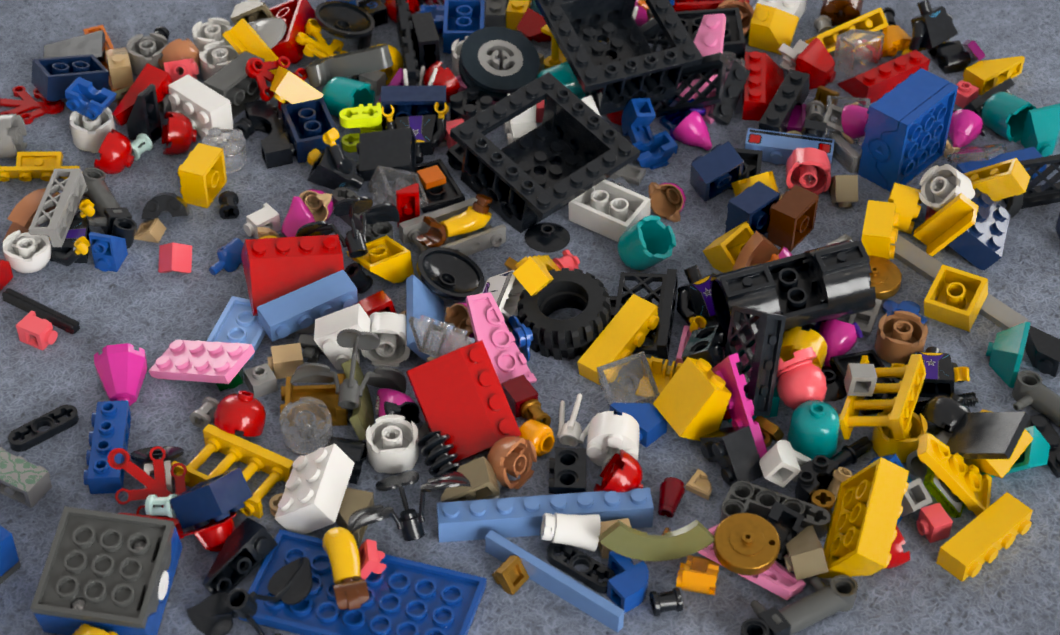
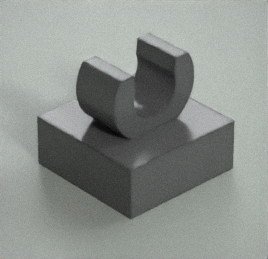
(311, 349)

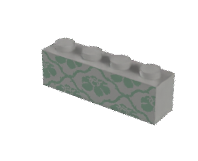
(22, 479)

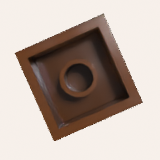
(792, 217)

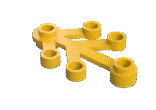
(310, 49)

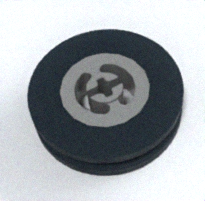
(480, 65)

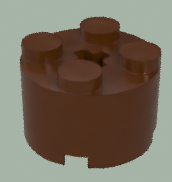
(841, 10)

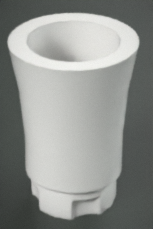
(571, 530)

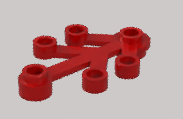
(262, 72)
(28, 103)
(154, 486)

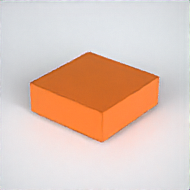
(431, 177)

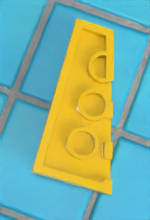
(961, 478)

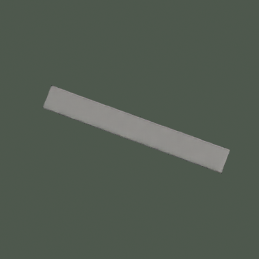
(929, 267)

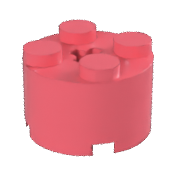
(809, 169)

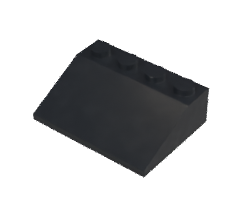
(733, 37)

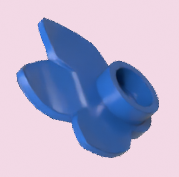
(890, 306)
(522, 335)

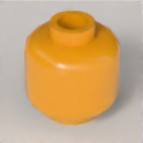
(539, 434)

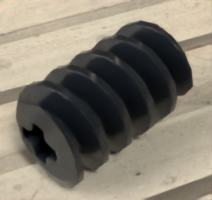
(438, 453)

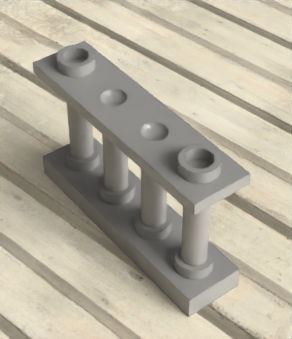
(468, 245)

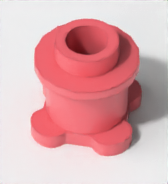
(567, 261)

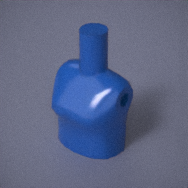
(228, 256)

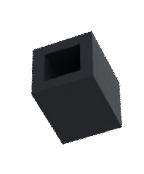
(376, 10)

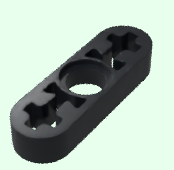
(44, 420)
(577, 557)

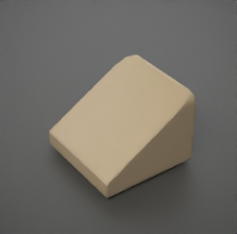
(150, 231)

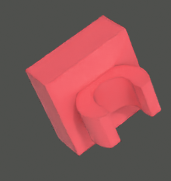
(370, 559)

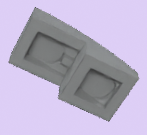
(867, 318)

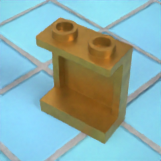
(325, 393)

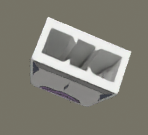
(506, 292)

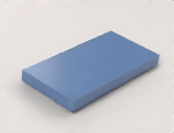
(419, 302)

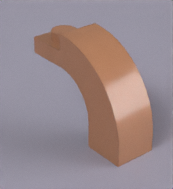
(25, 211)
(755, 251)

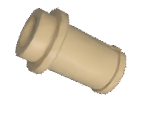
(839, 475)

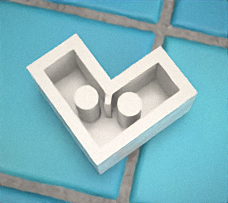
(520, 124)
(330, 325)

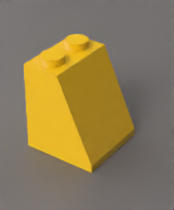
(694, 400)

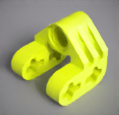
(366, 118)

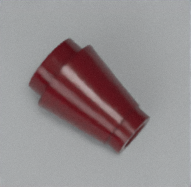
(670, 495)

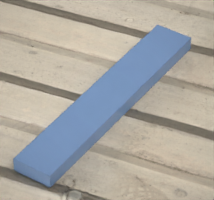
(557, 582)

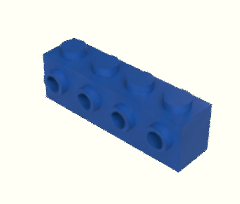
(110, 431)

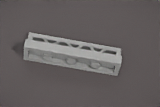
(66, 205)

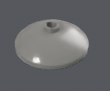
(270, 30)

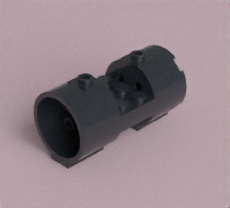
(803, 287)

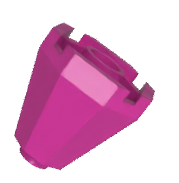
(121, 371)

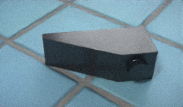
(145, 116)

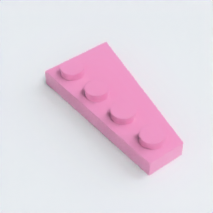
(709, 41)
(499, 342)
(775, 579)

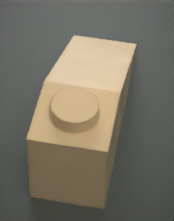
(119, 68)

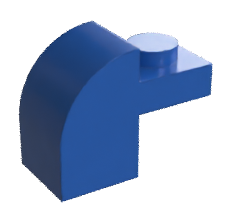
(637, 118)
(630, 584)

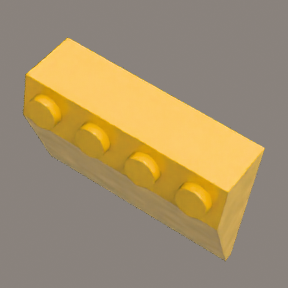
(865, 520)

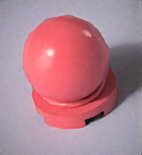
(800, 379)

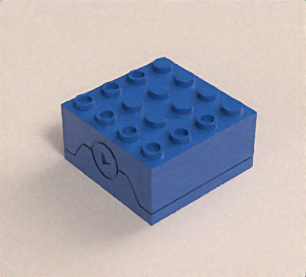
(907, 129)

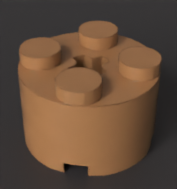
(900, 337)

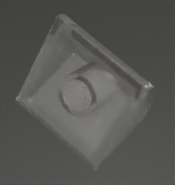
(628, 380)

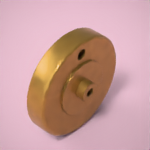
(884, 277)
(746, 544)

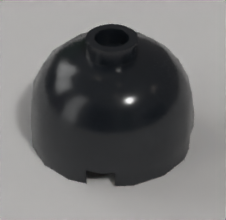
(945, 411)

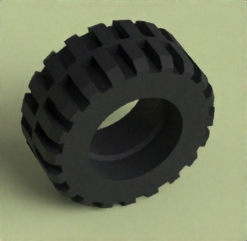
(569, 336)

